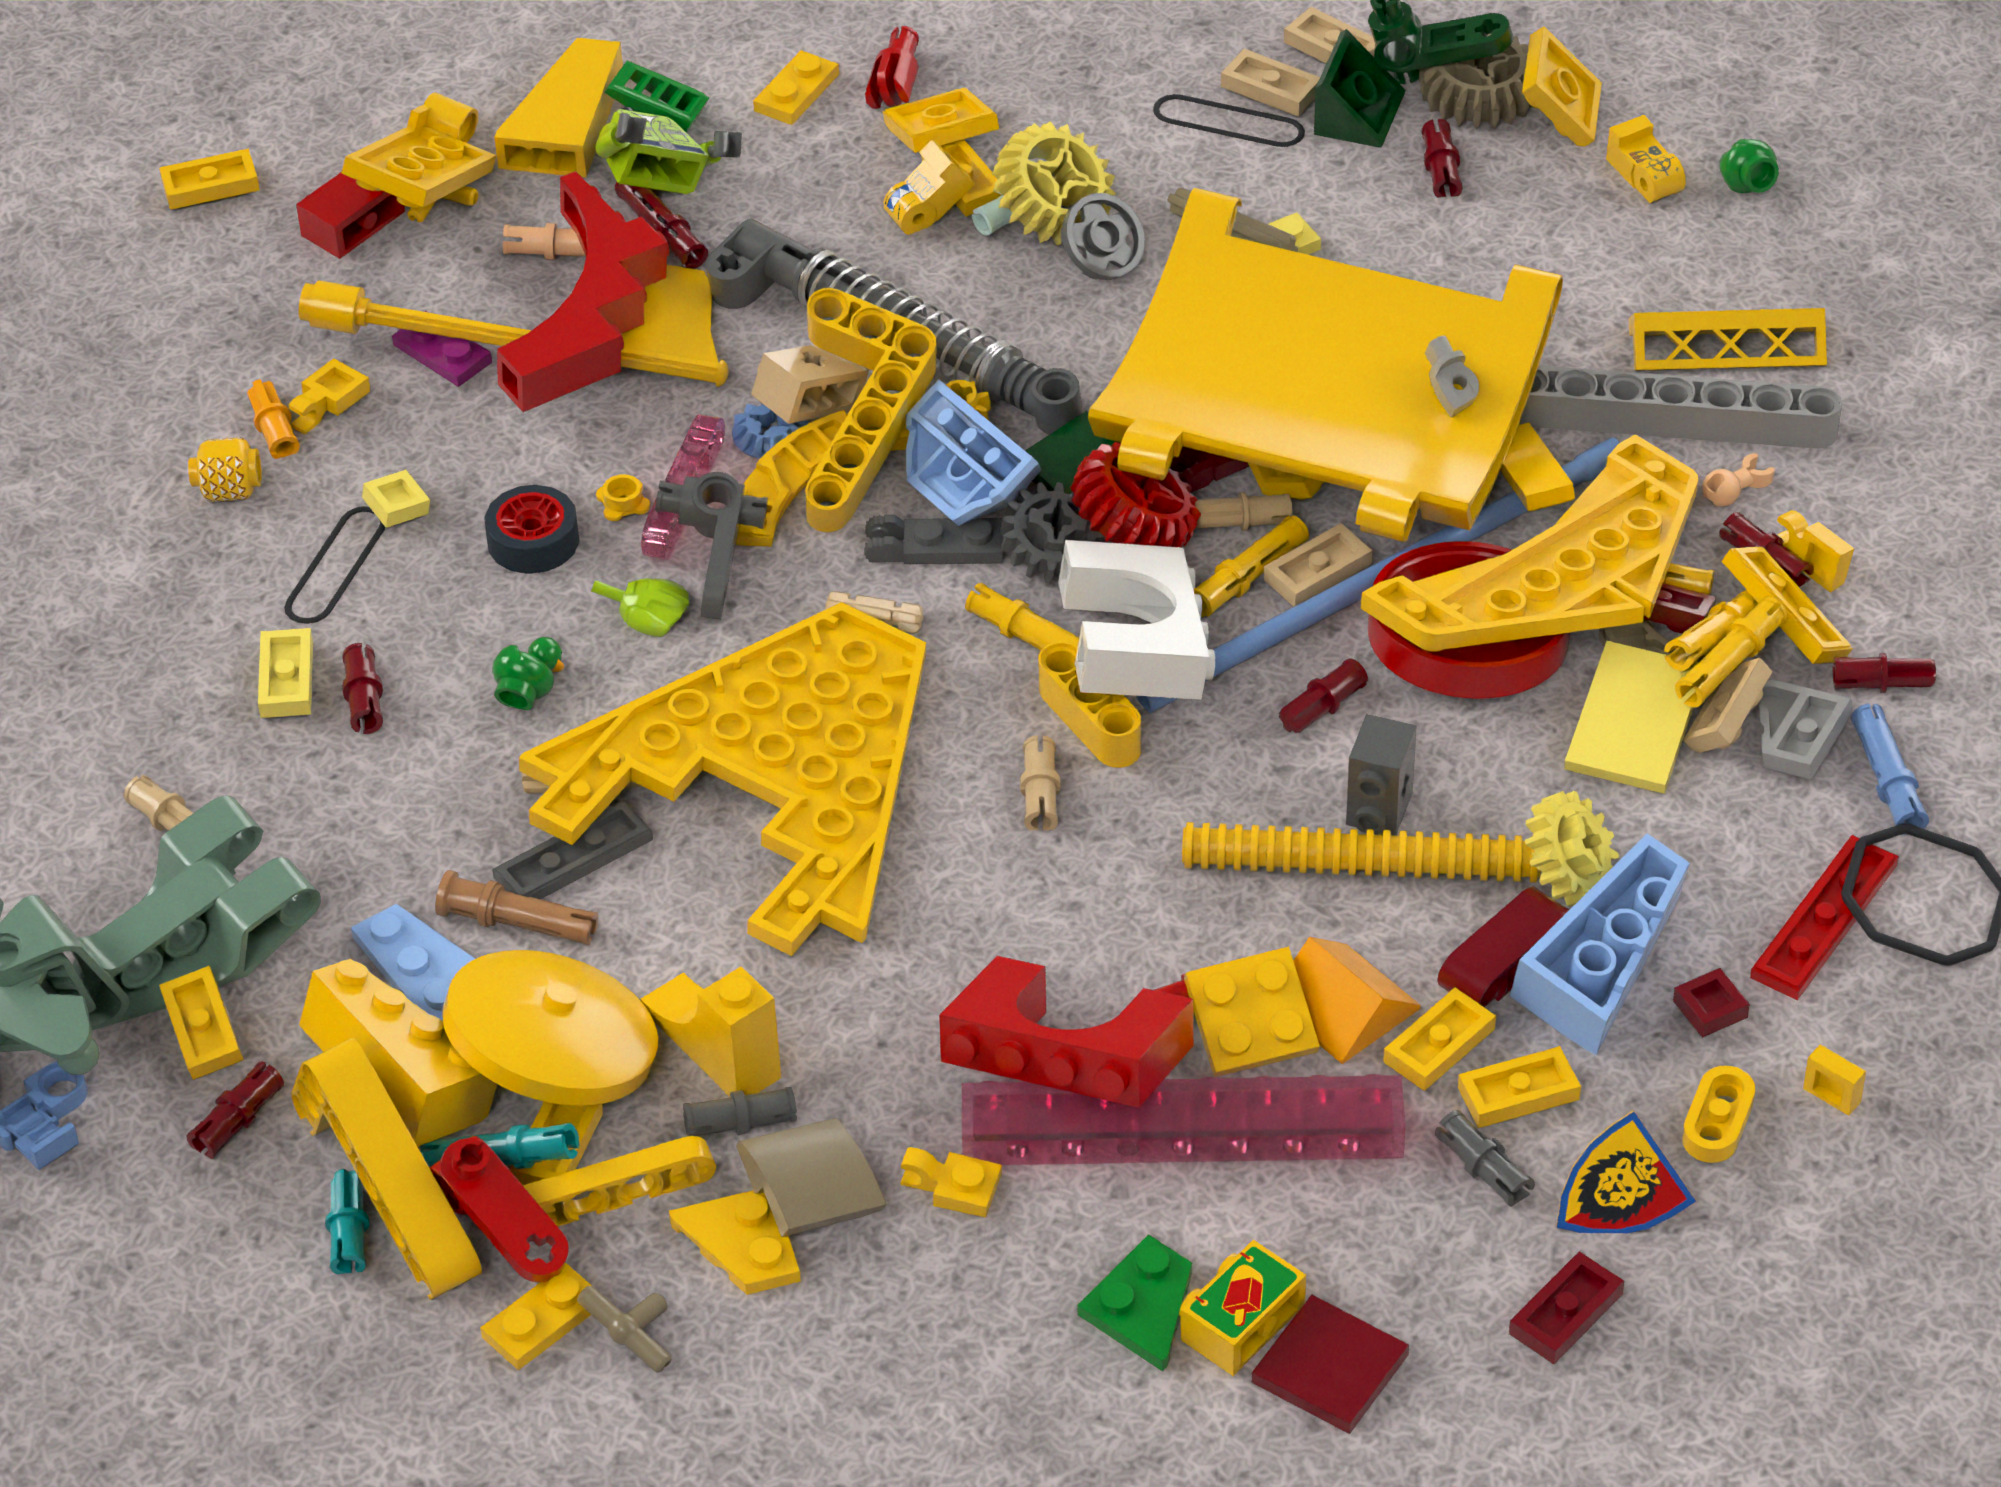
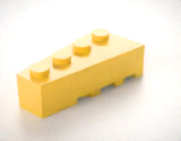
(406, 1046)

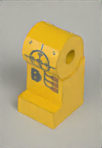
(1644, 160)

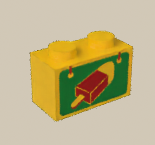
(1242, 1306)

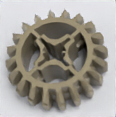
(1479, 87)

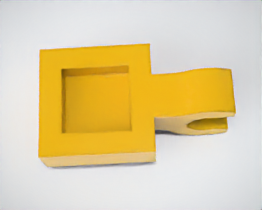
(328, 389)
(958, 1185)

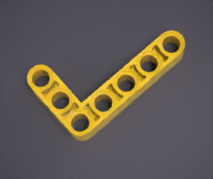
(874, 406)
(346, 1094)

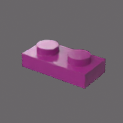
(447, 356)

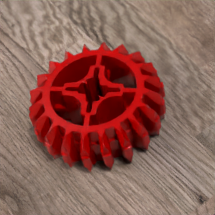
(1133, 506)

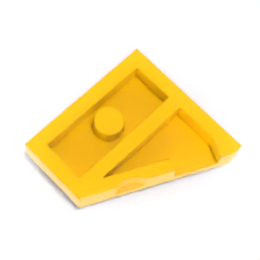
(741, 1239)

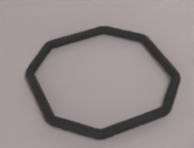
(1904, 946)

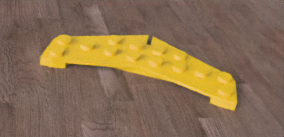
(1582, 574)

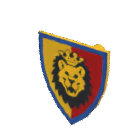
(1621, 1183)

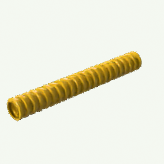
(1358, 852)

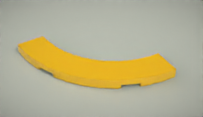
(787, 470)

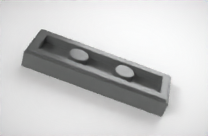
(558, 863)

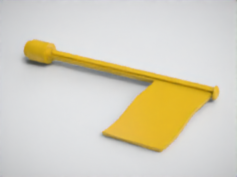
(671, 341)

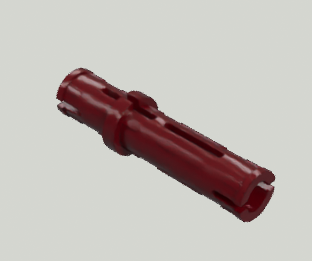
(685, 246)

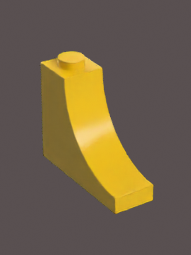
(722, 1028)

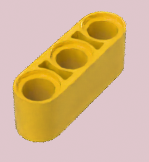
(1101, 721)

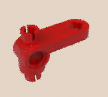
(500, 1206)

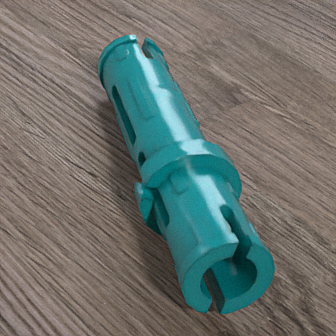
(519, 1145)

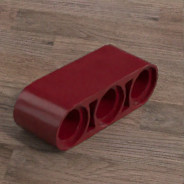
(1489, 958)

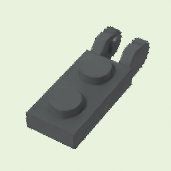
(933, 541)

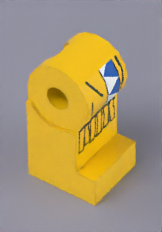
(927, 190)

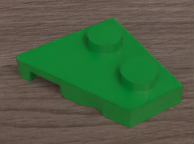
(1141, 1300)

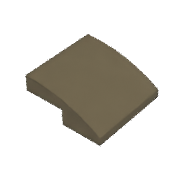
(811, 1176)

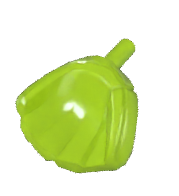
(648, 603)

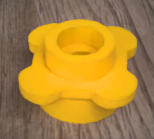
(622, 497)

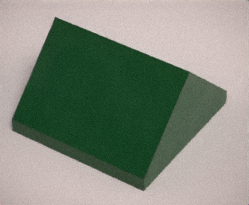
(1355, 95)

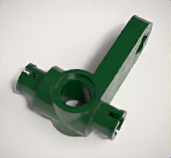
(1408, 46)

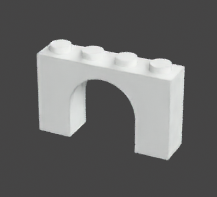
(1145, 582)

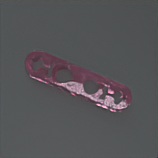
(695, 460)

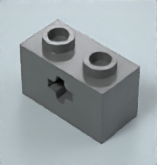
(1380, 775)

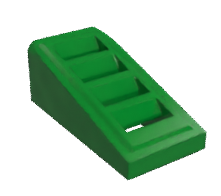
(681, 103)

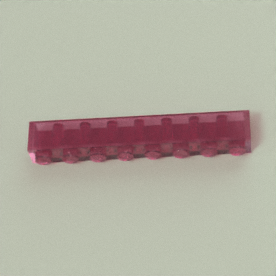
(1188, 1121)

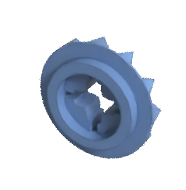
(748, 430)

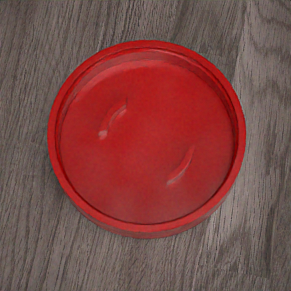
(1465, 671)

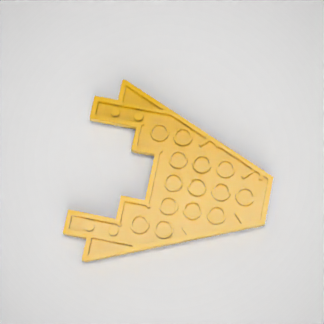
(795, 719)

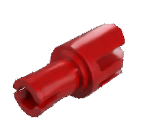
(894, 70)

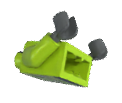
(658, 153)

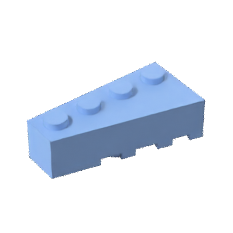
(1598, 948)

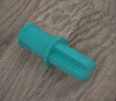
(347, 1223)

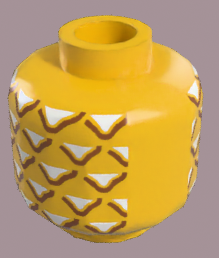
(225, 469)

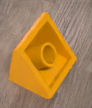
(1348, 997)

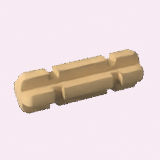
(907, 616)

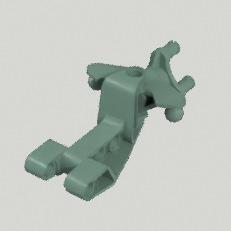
(183, 923)

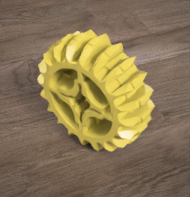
(1040, 189)

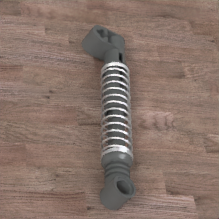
(759, 256)

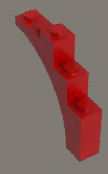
(585, 333)

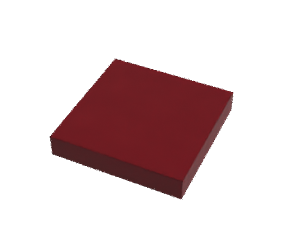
(1330, 1363)

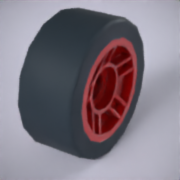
(531, 529)

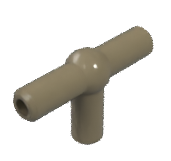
(627, 1327)

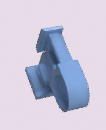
(36, 1131)

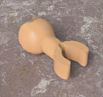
(1725, 486)

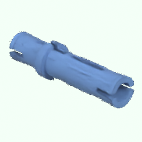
(1895, 781)

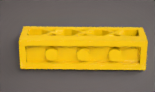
(1728, 322)

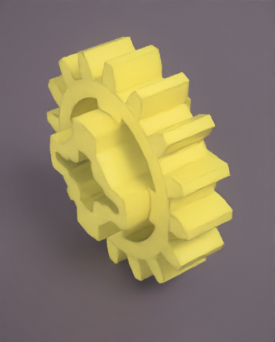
(1569, 845)

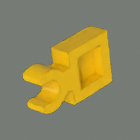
(1818, 546)

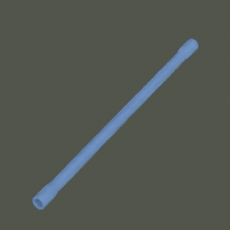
(1583, 468)

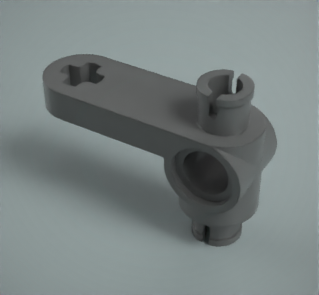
(719, 524)

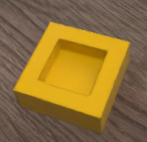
(1834, 1079)

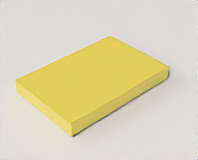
(1631, 720)

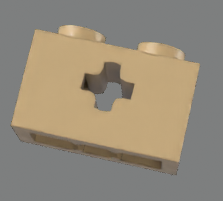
(807, 383)

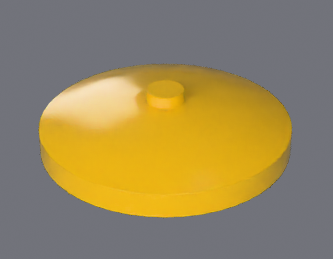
(550, 1027)

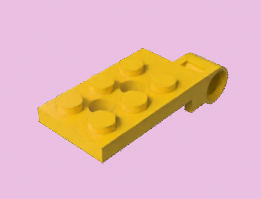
(425, 157)

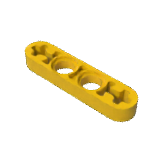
(667, 1166)

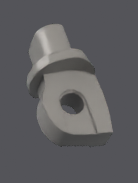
(1448, 370)

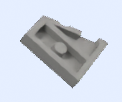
(1799, 726)

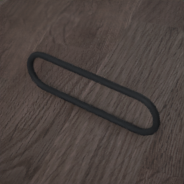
(1156, 109)
(288, 605)

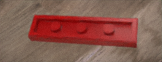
(1821, 921)

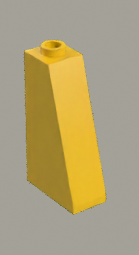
(563, 113)

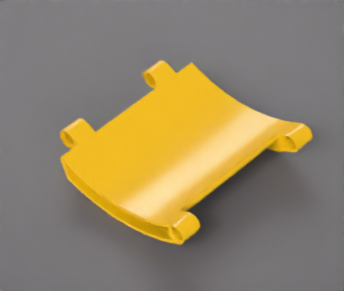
(1324, 373)

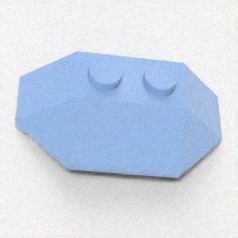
(962, 457)

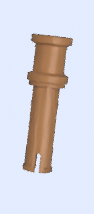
(493, 904)

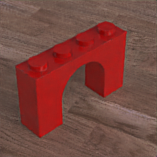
(1120, 1061)

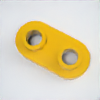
(1716, 1116)

